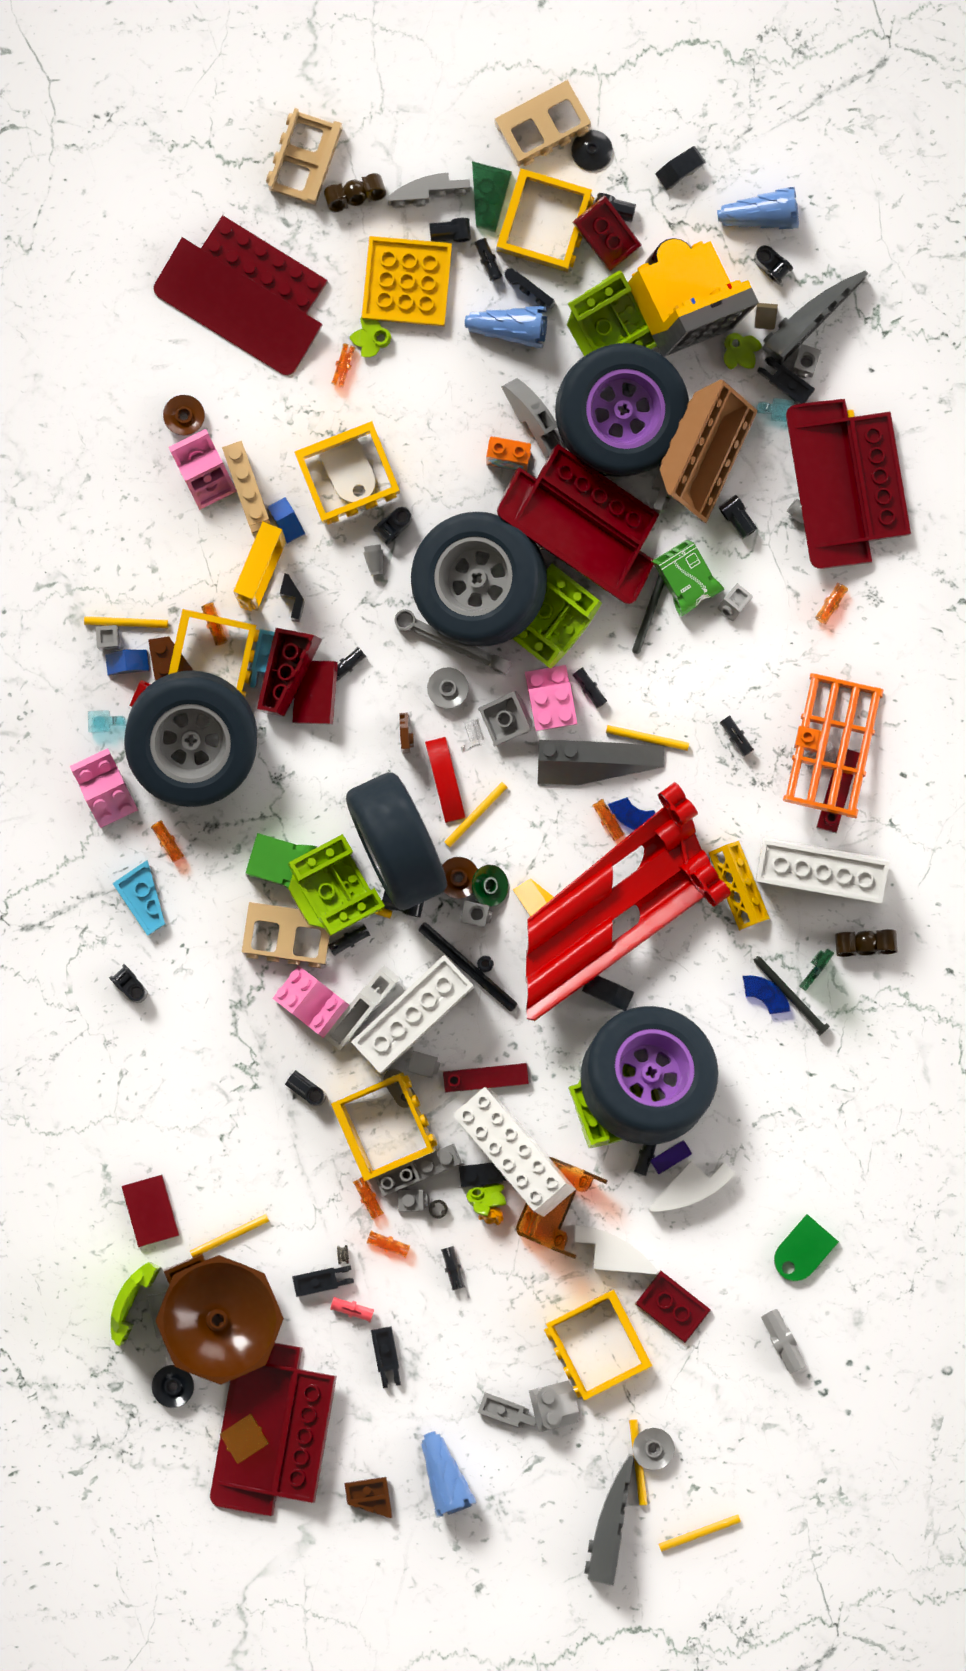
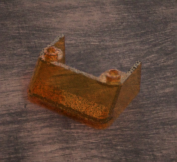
(547, 1229)

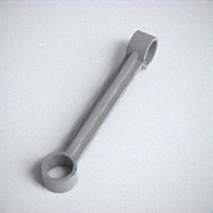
(491, 660)

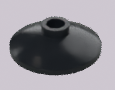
(592, 160)
(167, 1396)

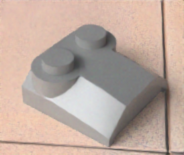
(506, 718)
(554, 1406)

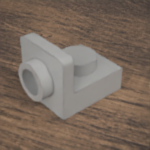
(735, 602)
(412, 1200)

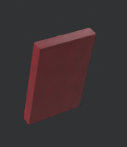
(606, 233)
(316, 694)
(150, 1210)
(673, 1306)

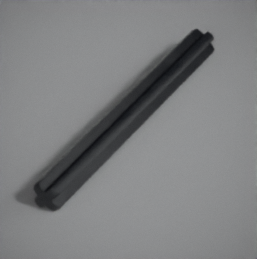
(467, 966)

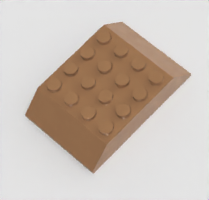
(706, 447)

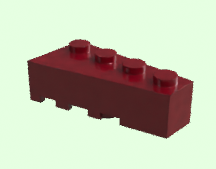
(286, 668)

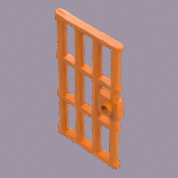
(817, 740)

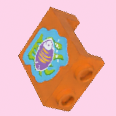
(508, 453)

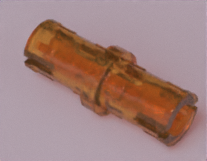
(343, 365)
(831, 603)
(215, 628)
(608, 819)
(167, 841)
(368, 1198)
(388, 1244)

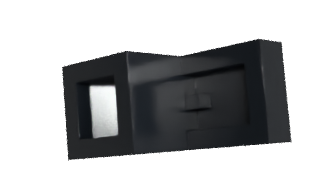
(680, 167)
(290, 591)
(609, 992)

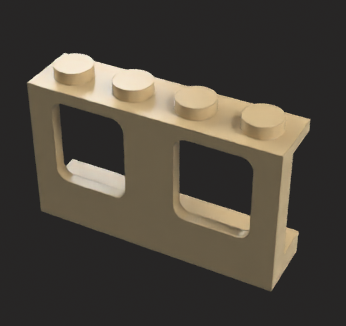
(537, 111)
(317, 162)
(246, 485)
(288, 921)

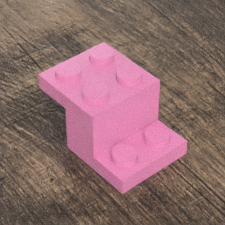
(202, 469)
(551, 698)
(104, 788)
(310, 1001)

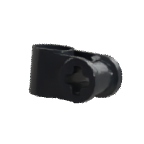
(773, 265)
(392, 525)
(126, 981)

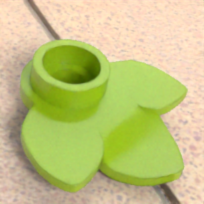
(368, 336)
(743, 353)
(486, 1197)

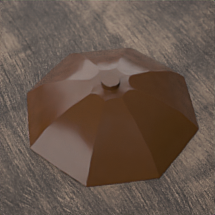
(219, 1319)

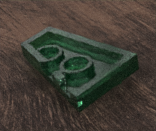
(490, 191)
(819, 962)

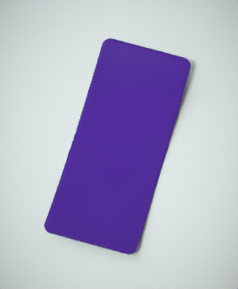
(671, 1157)

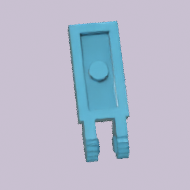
(261, 654)

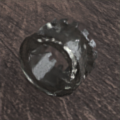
(443, 1212)
(342, 1254)

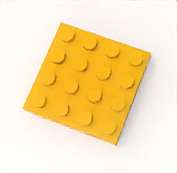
(406, 281)

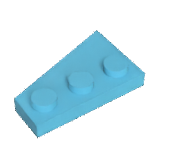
(141, 897)

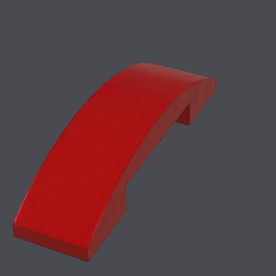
(445, 779)

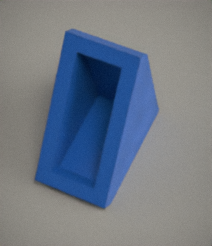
(286, 519)
(127, 661)

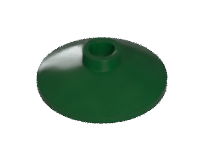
(496, 885)

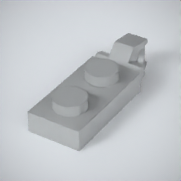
(505, 1411)

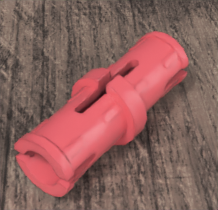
(352, 1309)

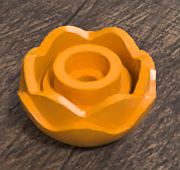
(494, 1216)

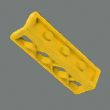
(742, 883)

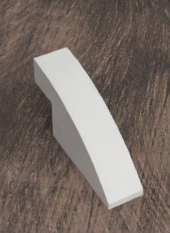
(362, 1007)
(691, 1187)
(613, 1252)

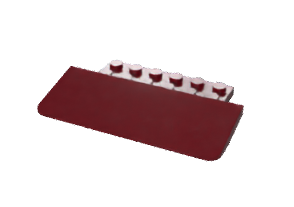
(245, 294)
(846, 481)
(583, 522)
(294, 1418)

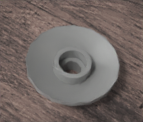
(444, 677)
(659, 1458)

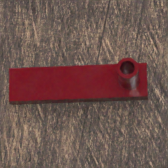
(830, 821)
(485, 1077)

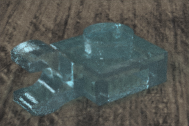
(776, 409)
(101, 721)

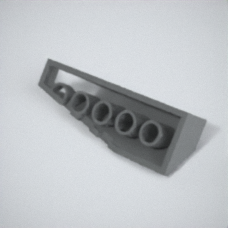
(806, 320)
(588, 761)
(607, 1536)

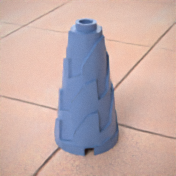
(765, 211)
(513, 325)
(446, 1482)

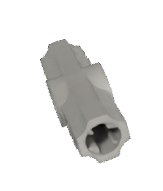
(783, 1341)

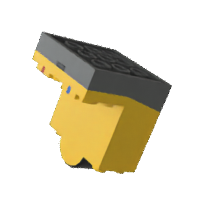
(688, 295)

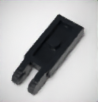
(528, 288)
(787, 381)
(480, 1175)
(319, 1281)
(385, 1354)

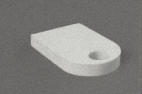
(348, 469)

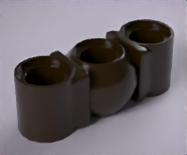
(355, 192)
(866, 943)

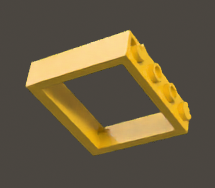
(575, 241)
(335, 441)
(259, 566)
(248, 653)
(353, 1138)
(570, 1369)

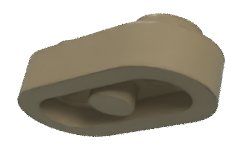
(395, 1088)

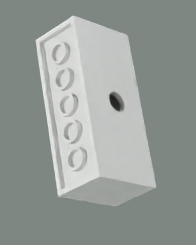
(822, 870)
(412, 1014)
(514, 1152)

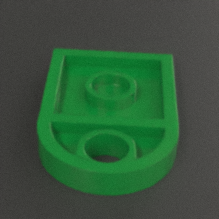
(805, 1248)

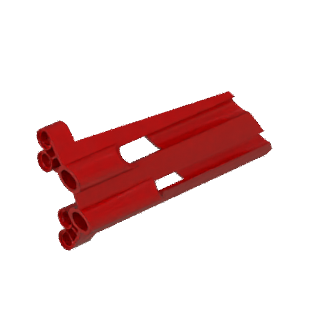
(574, 929)

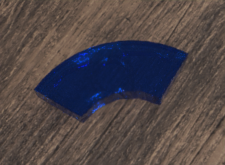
(628, 814)
(767, 993)

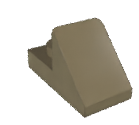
(765, 316)

